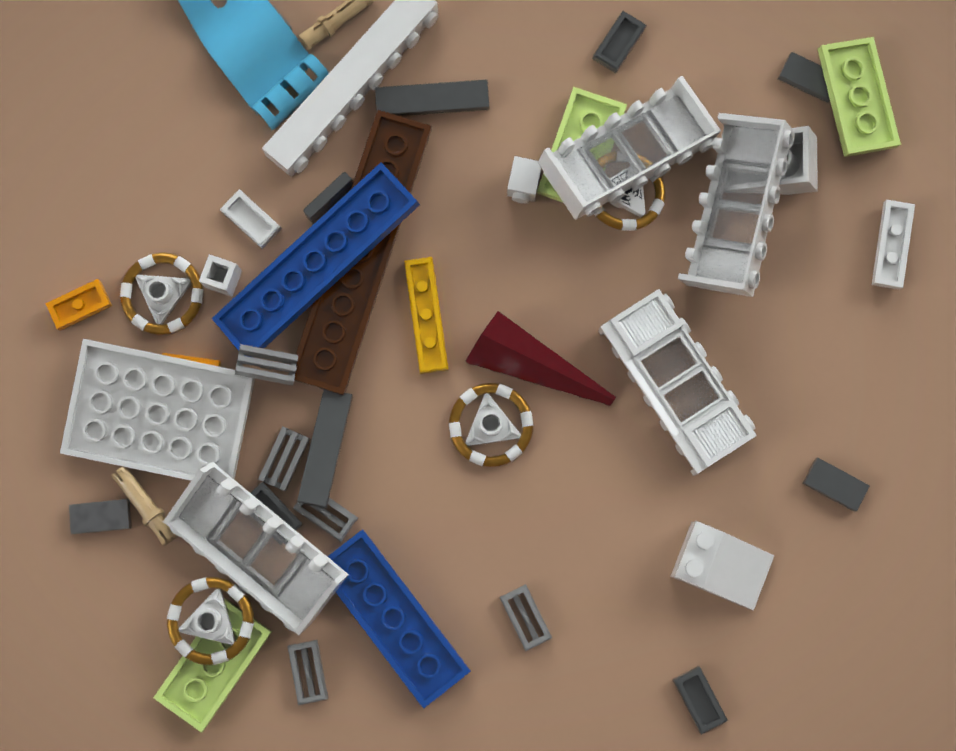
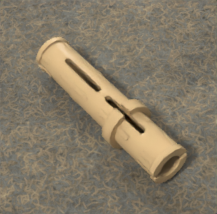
(328, 24)
(150, 513)

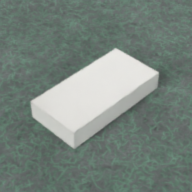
(250, 219)

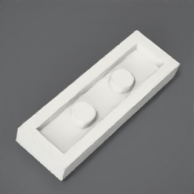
(893, 244)

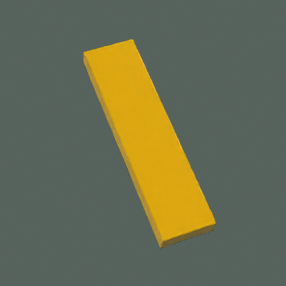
(426, 315)

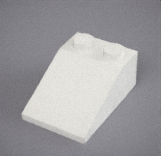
(801, 164)
(722, 565)

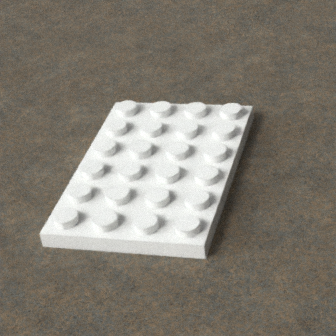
(155, 411)

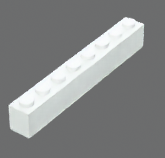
(349, 83)

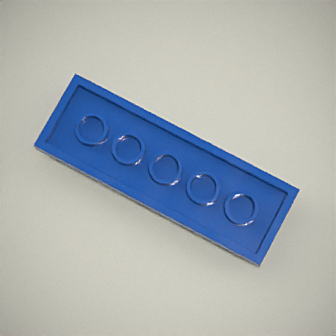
(396, 621)

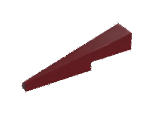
(514, 352)

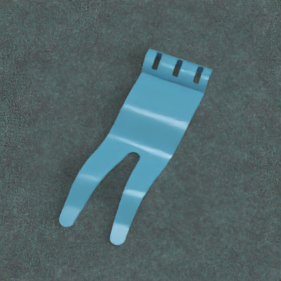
(256, 54)

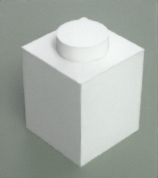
(524, 180)
(220, 275)

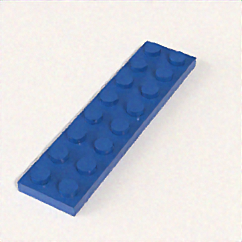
(316, 260)

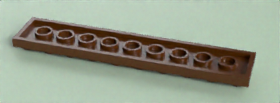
(343, 312)

